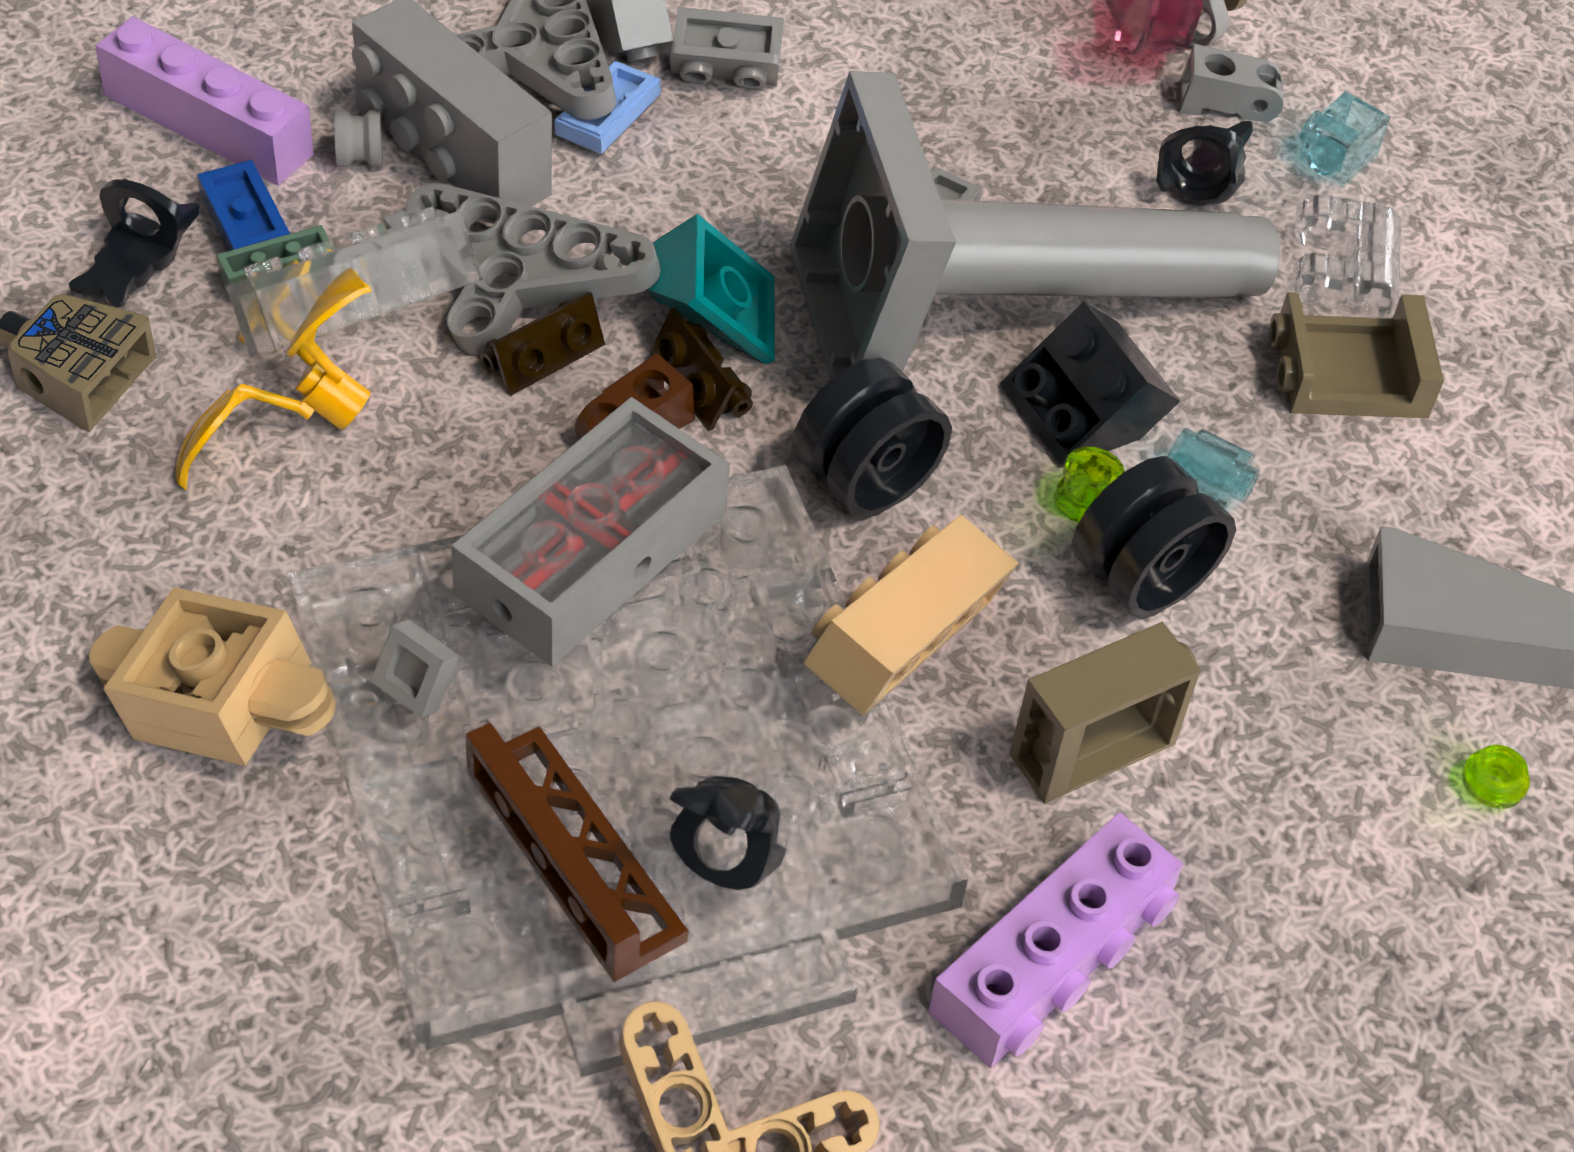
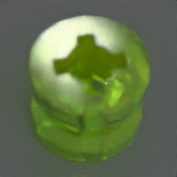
(1084, 478)

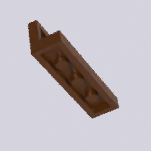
(563, 859)

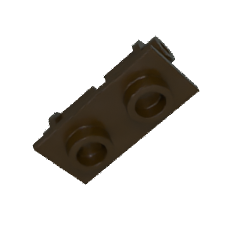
(545, 344)
(694, 356)

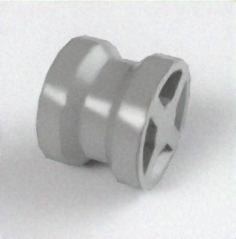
(358, 138)

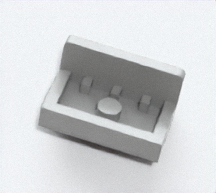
(726, 47)

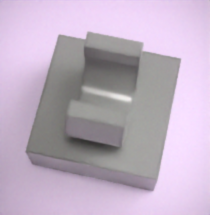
(416, 668)

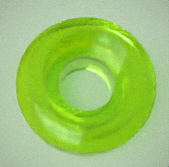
(1503, 764)

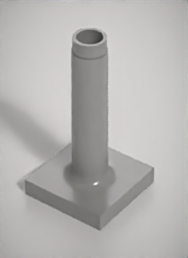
(884, 243)

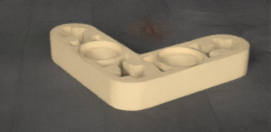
(681, 1048)

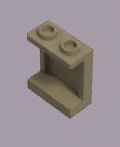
(1357, 361)

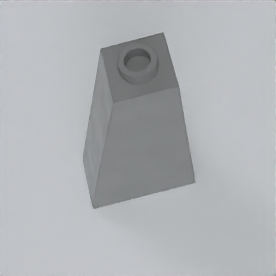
(1465, 614)

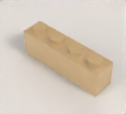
(908, 613)

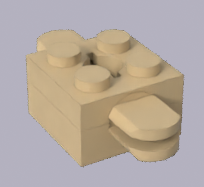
(212, 677)

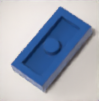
(241, 205)

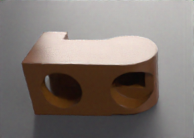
(647, 386)

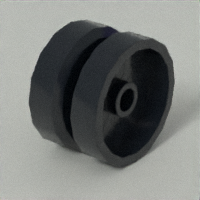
(871, 437)
(1153, 536)

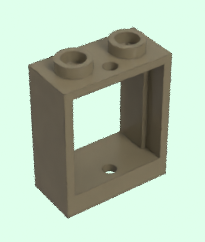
(1103, 711)

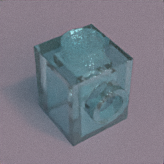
(1343, 138)

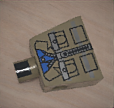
(77, 355)

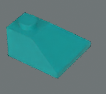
(717, 287)

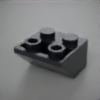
(1089, 386)

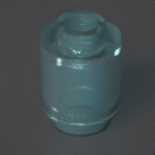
(1216, 465)

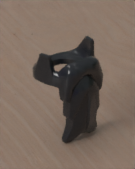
(1215, 167)
(134, 243)
(728, 805)

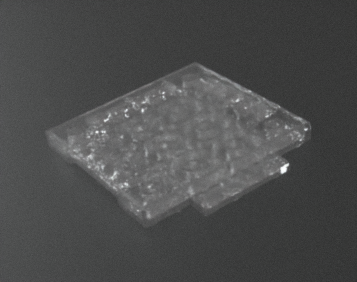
(666, 691)

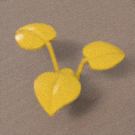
(323, 384)

